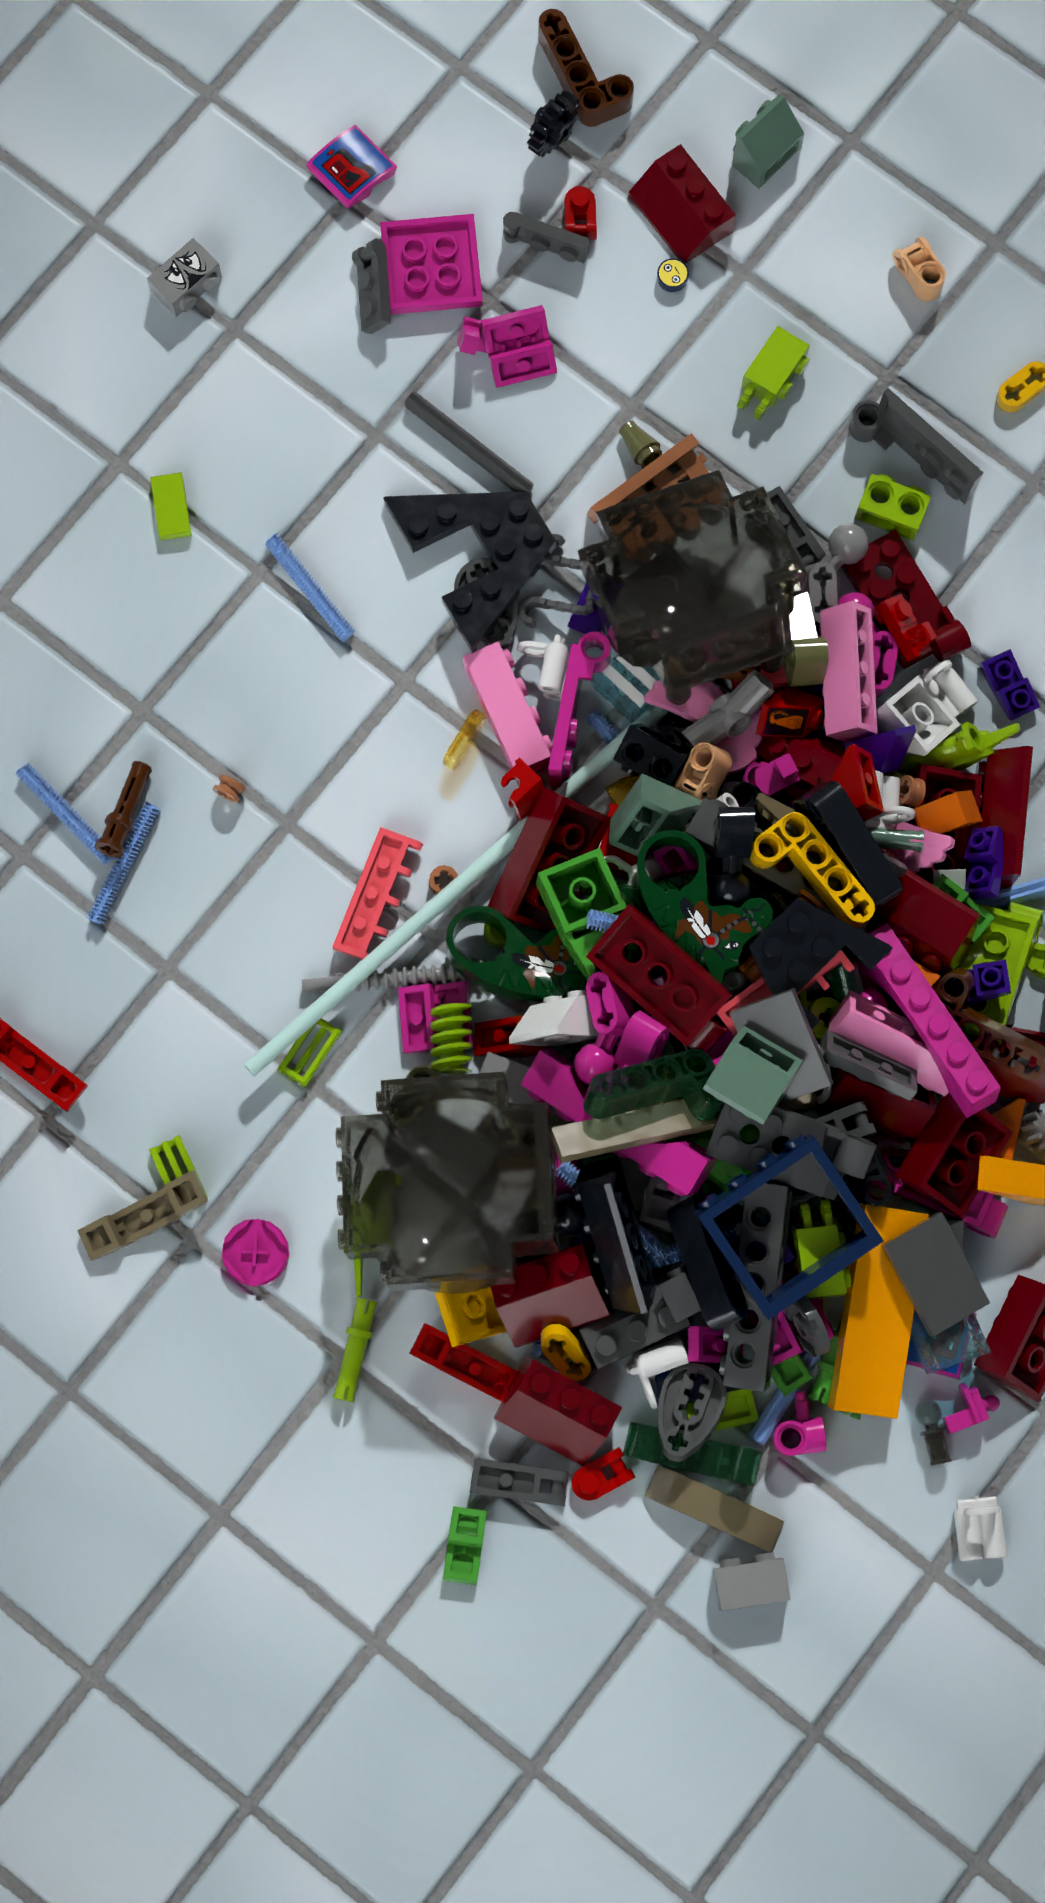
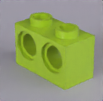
(890, 514)

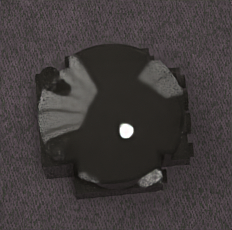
(695, 582)
(448, 1183)

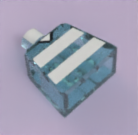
(625, 686)

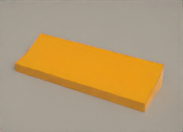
(874, 1326)

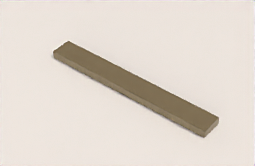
(640, 1128)

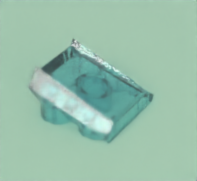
(950, 1347)

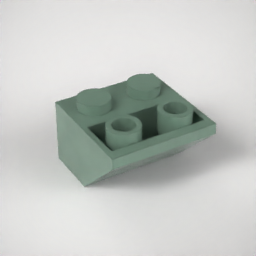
(767, 141)
(649, 810)
(753, 1075)

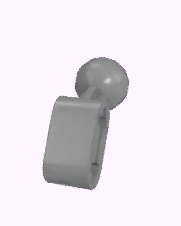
(846, 546)

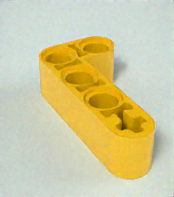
(815, 874)

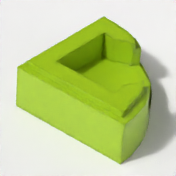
(1036, 962)

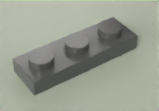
(868, 1065)

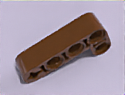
(578, 67)
(990, 1030)

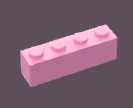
(850, 672)
(506, 707)
(888, 1035)

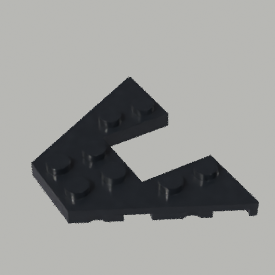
(507, 530)

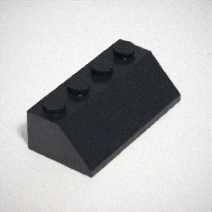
(616, 1237)

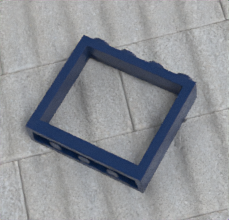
(819, 1271)

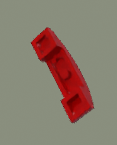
(39, 1068)
(463, 1362)

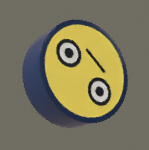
(672, 275)

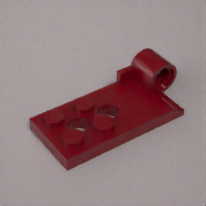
(909, 580)
(688, 997)

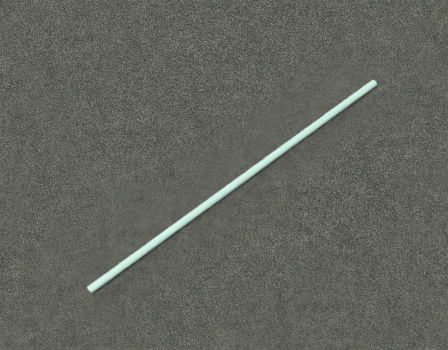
(433, 908)

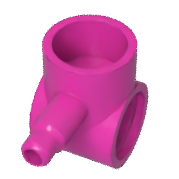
(809, 1431)

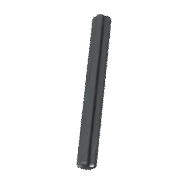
(467, 444)

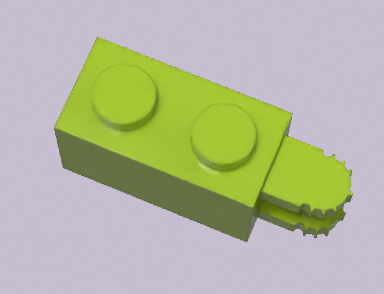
(773, 370)
(816, 1242)

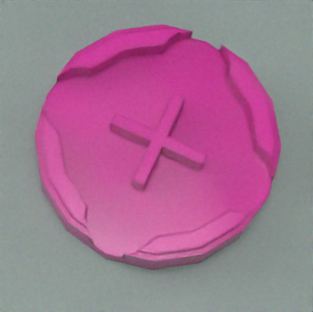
(255, 1252)

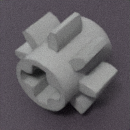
(1033, 1130)

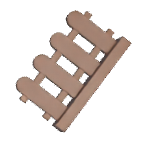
(658, 474)

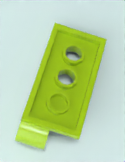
(1008, 939)

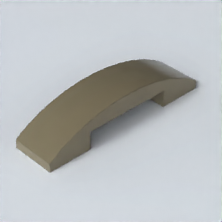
(143, 1216)
(714, 1508)

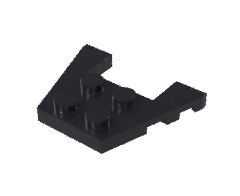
(803, 942)

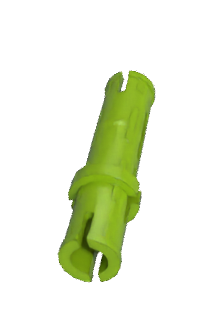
(355, 1349)

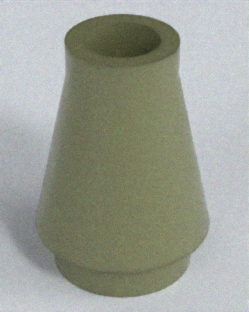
(641, 445)

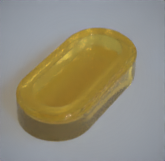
(464, 739)

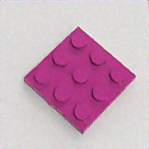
(432, 264)

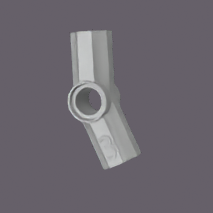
(730, 712)

